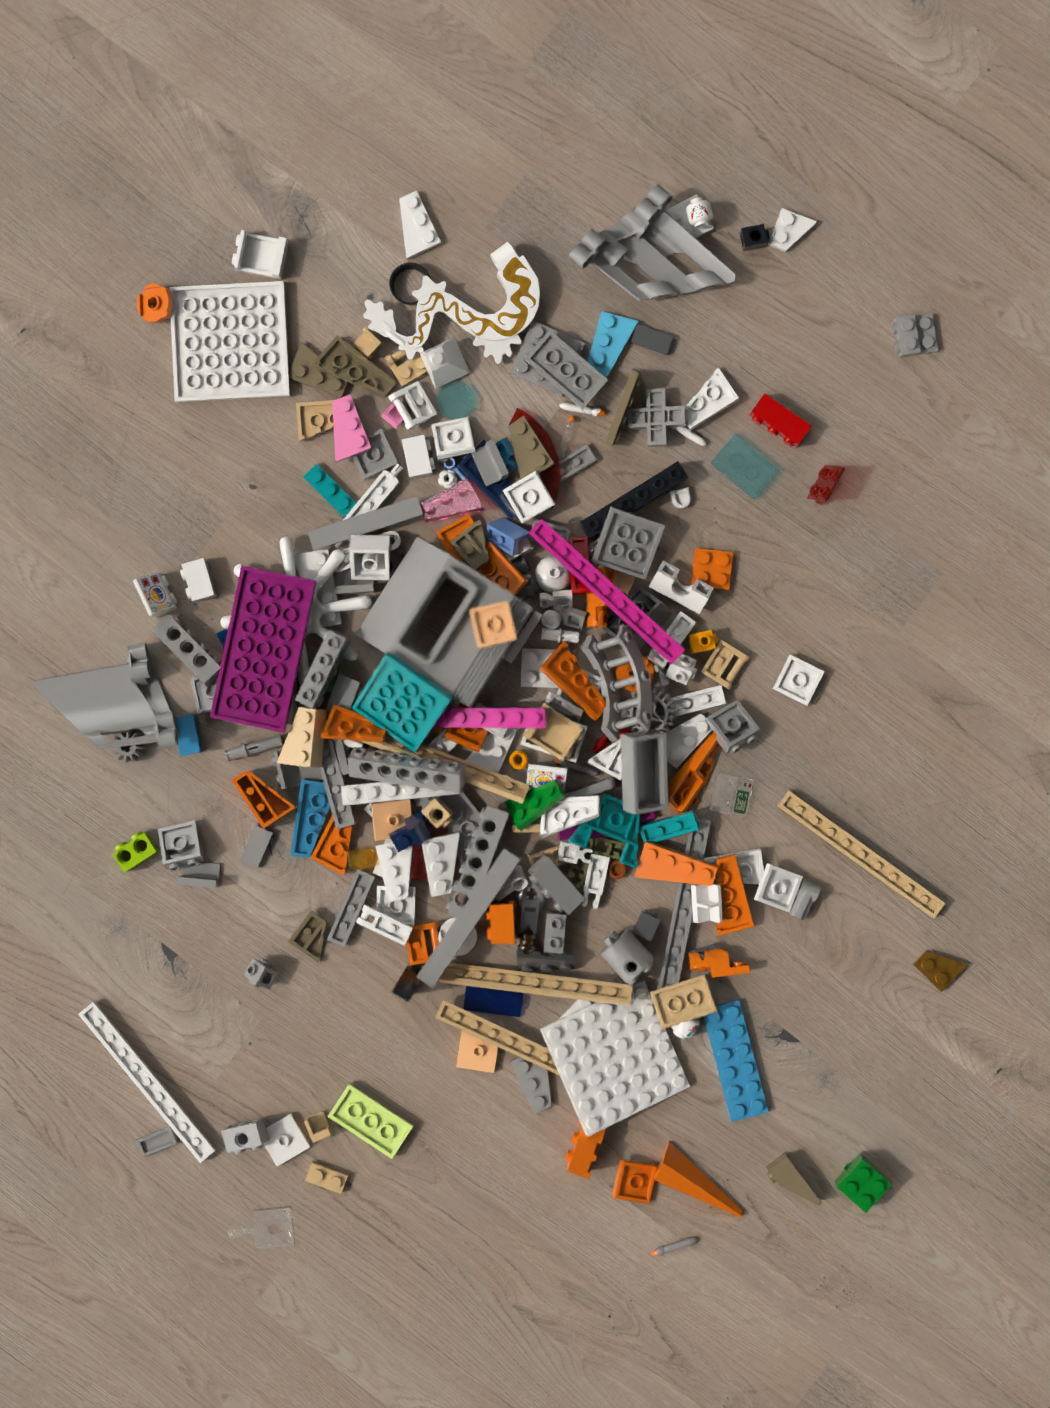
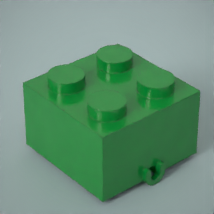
(863, 1183)

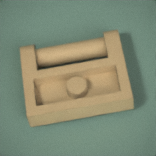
(407, 371)
(719, 661)

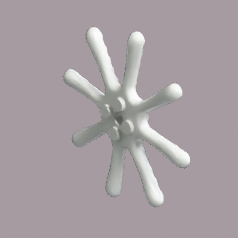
(318, 608)

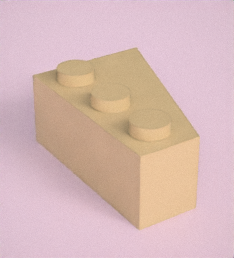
(304, 739)

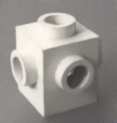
(682, 669)

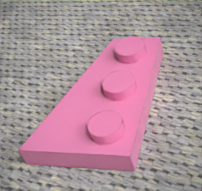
(348, 430)

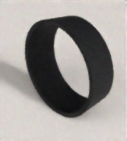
(405, 266)

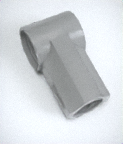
(805, 897)

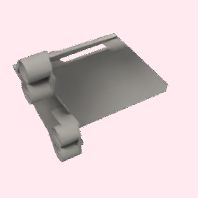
(115, 701)

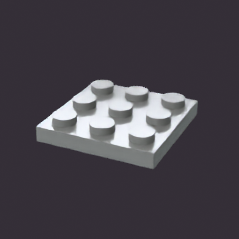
(525, 371)
(628, 543)

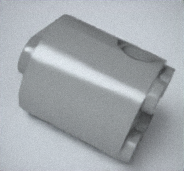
(622, 950)

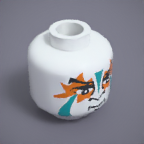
(686, 1029)

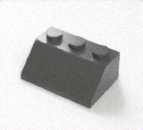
(649, 605)

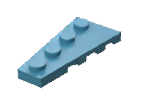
(609, 341)

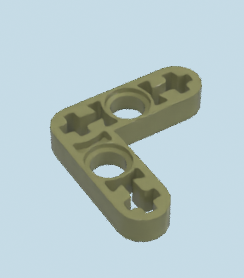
(593, 846)

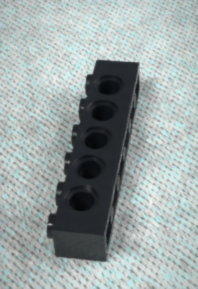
(636, 498)

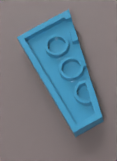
(309, 818)

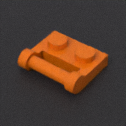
(417, 944)

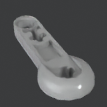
(529, 907)

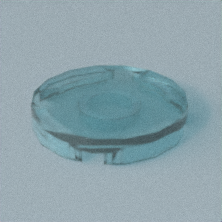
(455, 400)

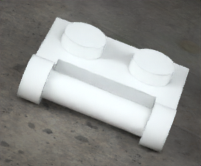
(417, 402)

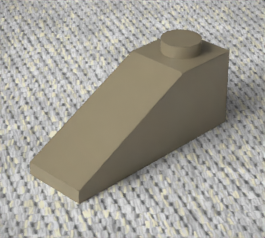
(788, 1177)

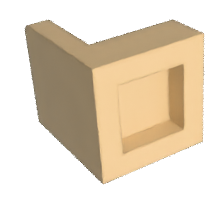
(368, 344)
(318, 1126)

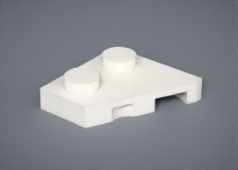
(789, 229)

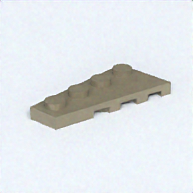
(350, 365)
(626, 400)

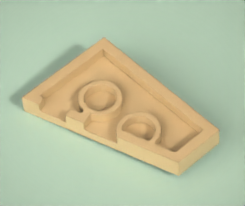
(314, 418)

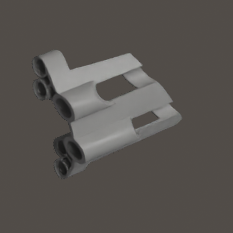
(647, 239)

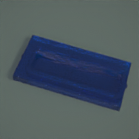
(493, 1001)

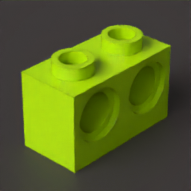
(137, 855)

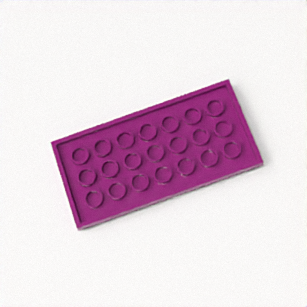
(263, 649)

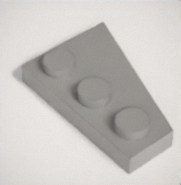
(534, 1083)

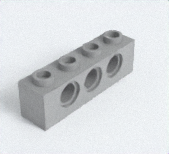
(164, 631)
(323, 669)

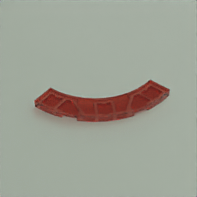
(550, 477)

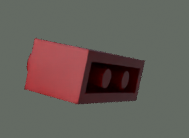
(779, 421)

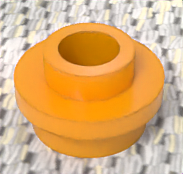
(512, 760)

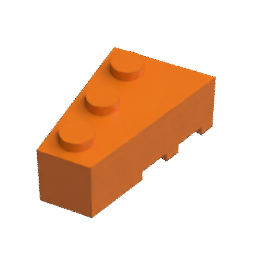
(262, 799)

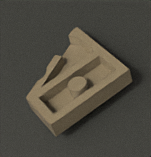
(310, 935)

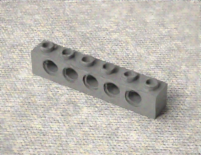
(407, 770)
(492, 814)

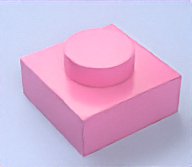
(392, 416)

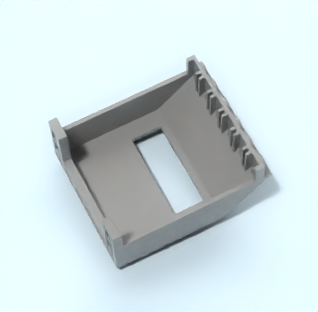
(455, 659)

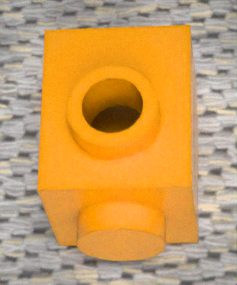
(702, 641)

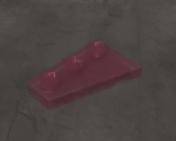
(451, 501)

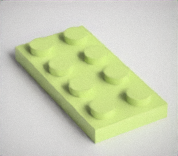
(370, 1121)

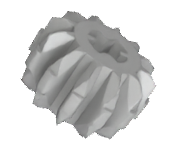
(134, 749)

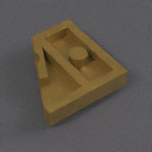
(938, 969)

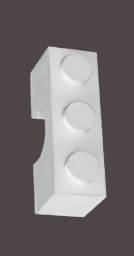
(690, 596)

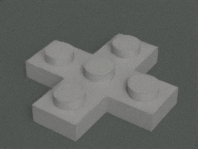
(656, 417)

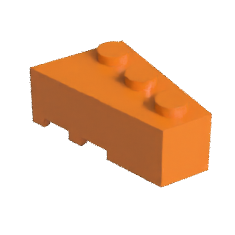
(583, 1152)

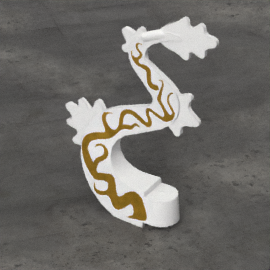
(491, 330)

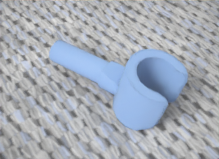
(455, 469)

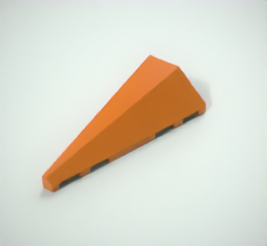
(694, 774)
(681, 1174)

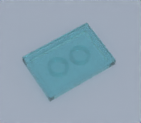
(744, 466)

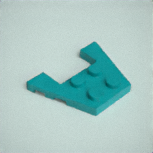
(615, 824)

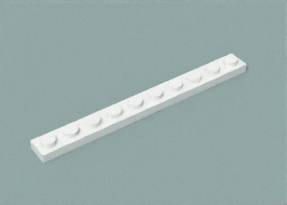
(147, 1081)

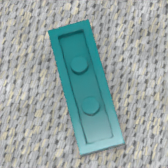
(329, 490)
(669, 827)

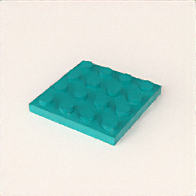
(402, 701)

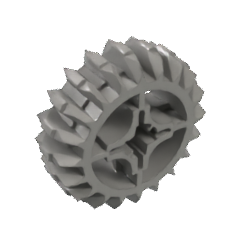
(658, 716)

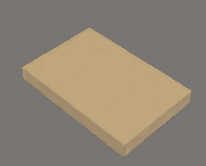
(683, 1001)

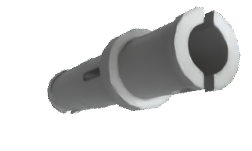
(253, 748)

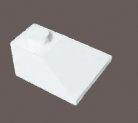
(444, 363)

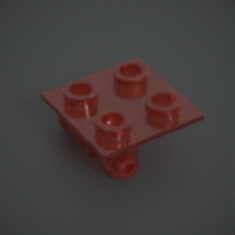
(825, 483)

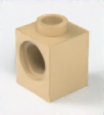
(430, 809)

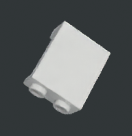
(260, 255)

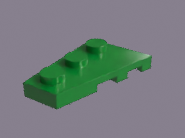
(535, 804)

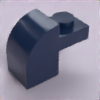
(414, 832)

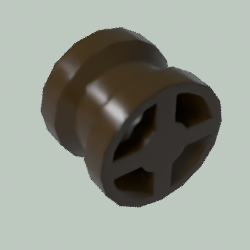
(527, 941)

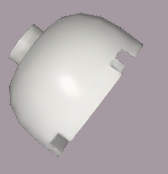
(552, 575)

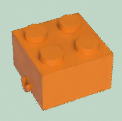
(502, 922)

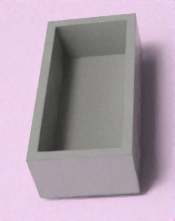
(644, 771)

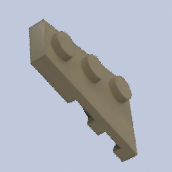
(312, 376)
(528, 449)

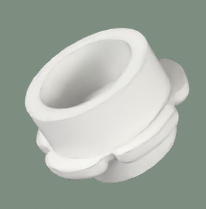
(452, 479)

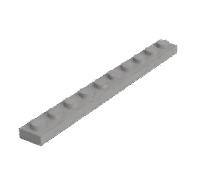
(682, 912)

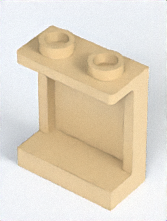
(558, 735)

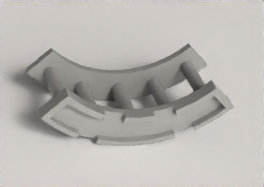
(610, 687)

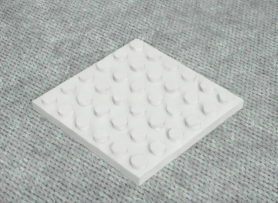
(229, 341)
(614, 1059)

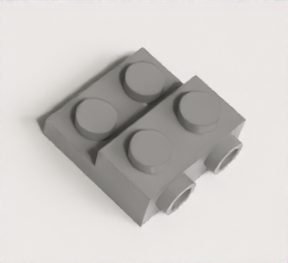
(914, 335)
(733, 727)
(180, 845)

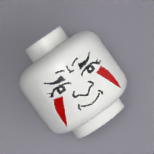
(699, 212)

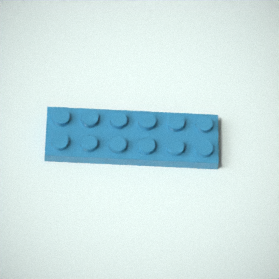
(735, 1061)

